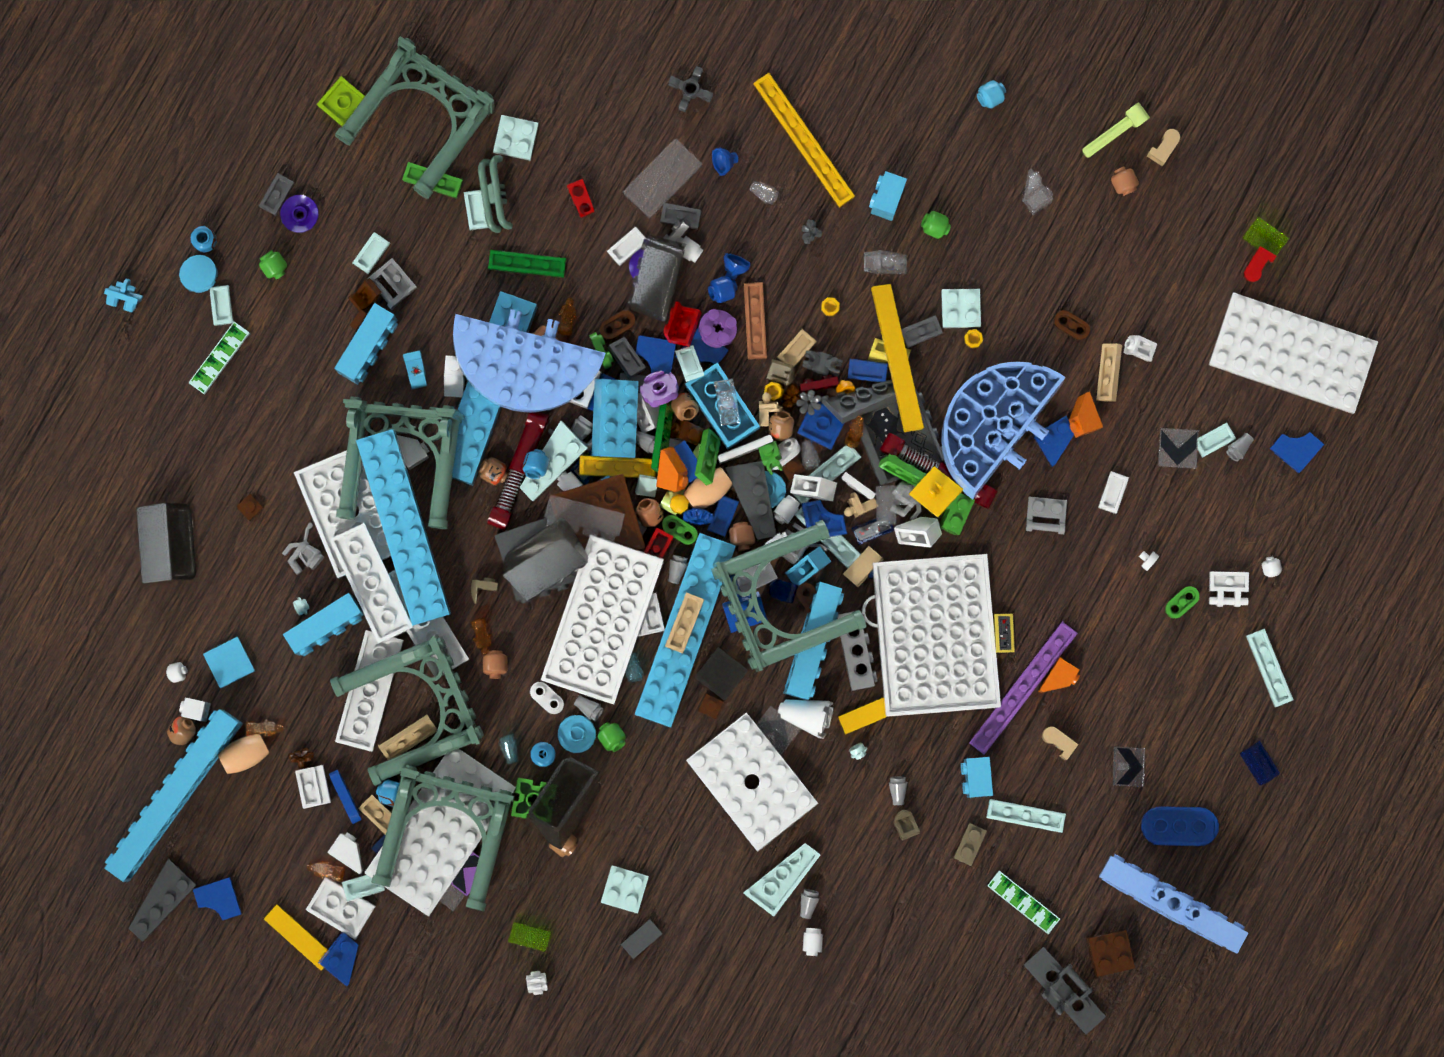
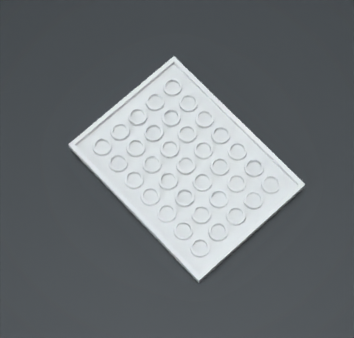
(936, 635)

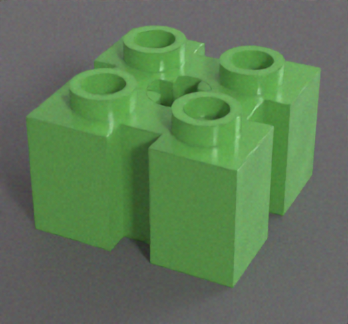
(526, 790)

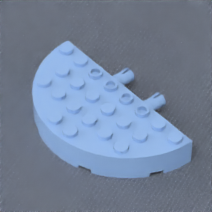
(522, 368)
(991, 417)
(1173, 904)

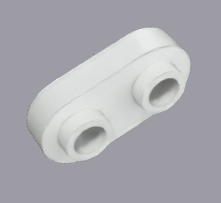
(789, 449)
(546, 698)

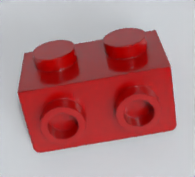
(682, 324)

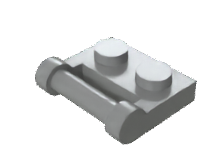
(396, 279)
(1046, 509)

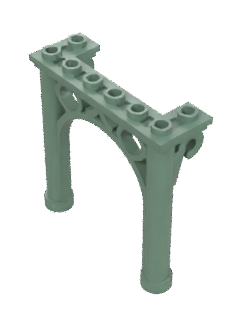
(406, 53)
(447, 429)
(763, 556)
(397, 663)
(400, 818)

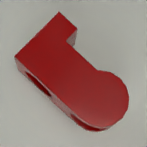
(580, 198)
(1254, 268)

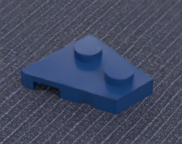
(1056, 440)
(340, 958)

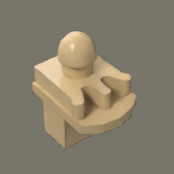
(765, 407)
(857, 508)

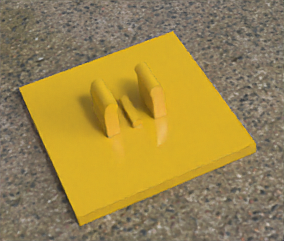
(936, 491)

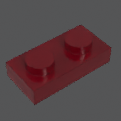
(827, 382)

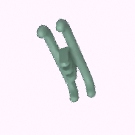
(492, 194)

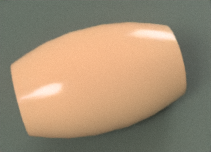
(704, 496)
(243, 753)

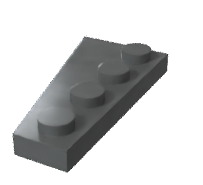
(863, 400)
(753, 493)
(165, 895)

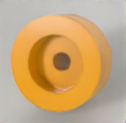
(846, 386)

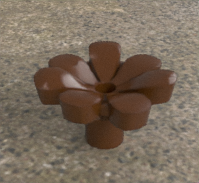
(791, 397)
(301, 757)

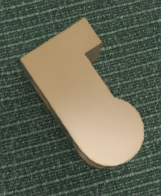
(1169, 142)
(1053, 736)

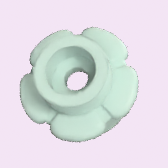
(301, 606)
(858, 751)

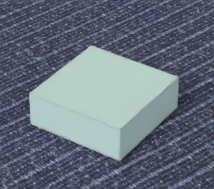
(646, 486)

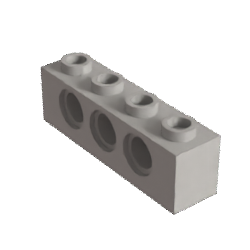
(856, 680)

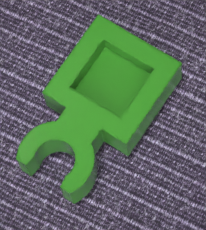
(770, 456)

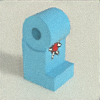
(415, 369)

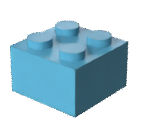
(888, 196)
(977, 777)

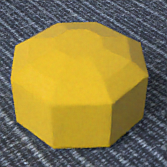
(830, 306)
(973, 338)
(775, 390)
(679, 504)

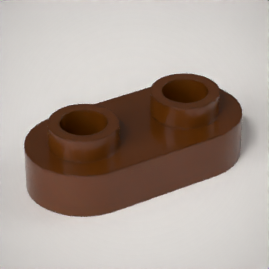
(1072, 324)
(617, 325)
(806, 601)

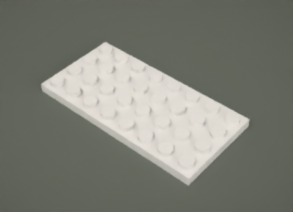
(1293, 353)
(602, 619)
(440, 837)

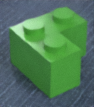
(956, 514)

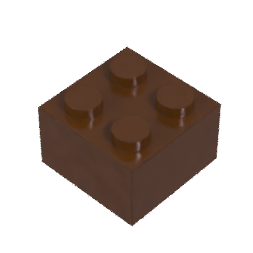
(1110, 953)

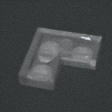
(886, 500)

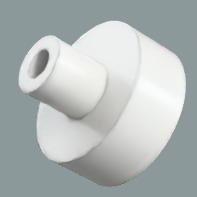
(1148, 560)

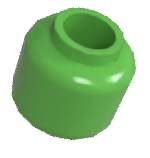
(935, 224)
(273, 265)
(611, 736)

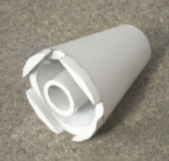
(808, 715)

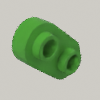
(598, 342)
(680, 529)
(1181, 602)

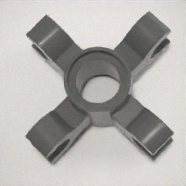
(679, 84)
(822, 363)

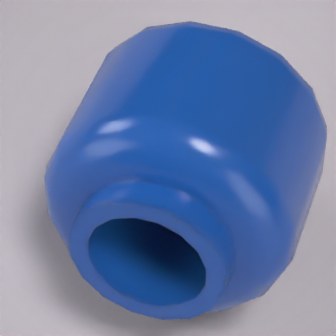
(722, 289)

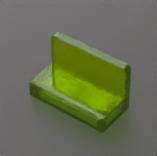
(1266, 236)
(529, 936)

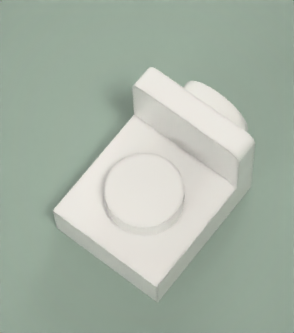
(1140, 347)

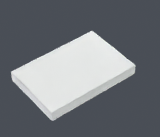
(332, 907)

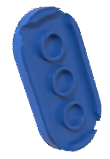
(1179, 826)

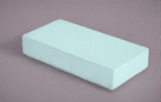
(475, 210)
(371, 253)
(221, 305)
(689, 363)
(1215, 439)
(360, 888)

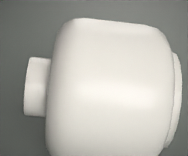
(1271, 567)
(176, 672)

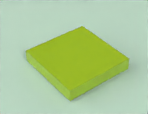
(340, 101)

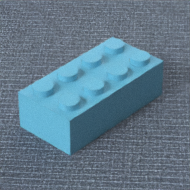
(366, 344)
(704, 394)
(614, 418)
(324, 624)

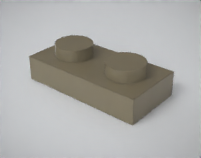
(970, 844)

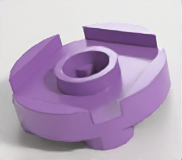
(714, 318)
(659, 397)

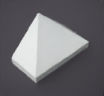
(646, 415)

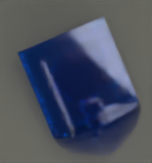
(782, 590)

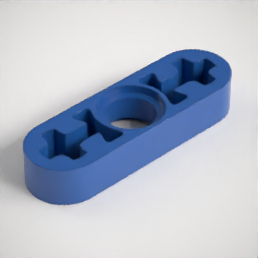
(345, 796)

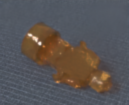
(568, 313)
(854, 435)
(482, 639)
(267, 728)
(323, 869)

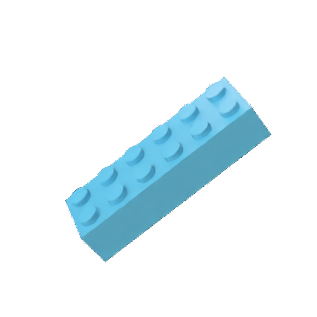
(806, 664)

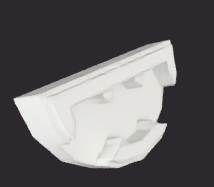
(857, 486)

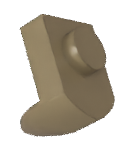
(781, 372)
(487, 584)
(906, 824)

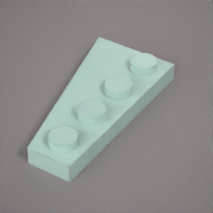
(562, 450)
(780, 882)

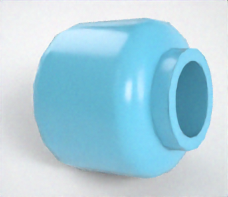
(991, 94)

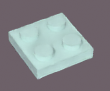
(515, 137)
(961, 308)
(624, 889)

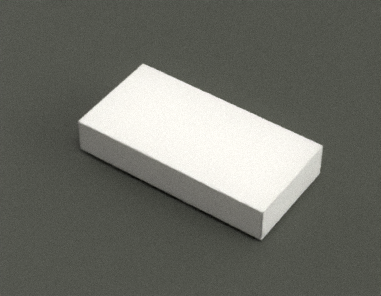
(626, 246)
(1113, 492)

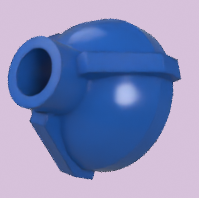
(723, 160)
(735, 265)

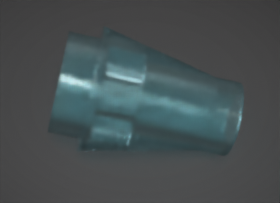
(634, 670)
(508, 746)

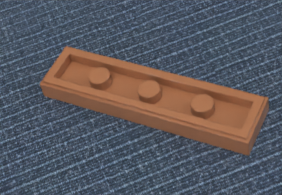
(755, 320)

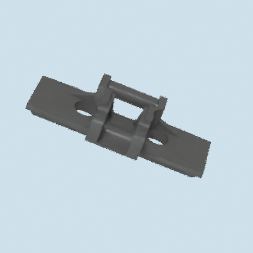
(1060, 994)

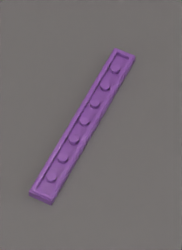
(1023, 688)

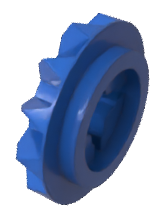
(698, 516)

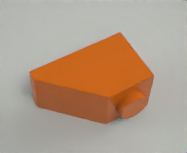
(1084, 416)
(671, 471)
(1060, 676)

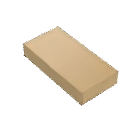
(797, 348)
(862, 566)

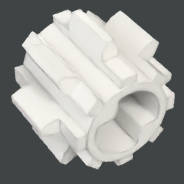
(536, 982)

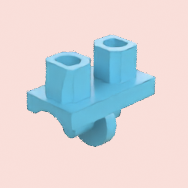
(123, 292)

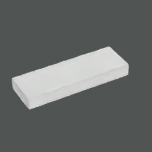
(744, 449)

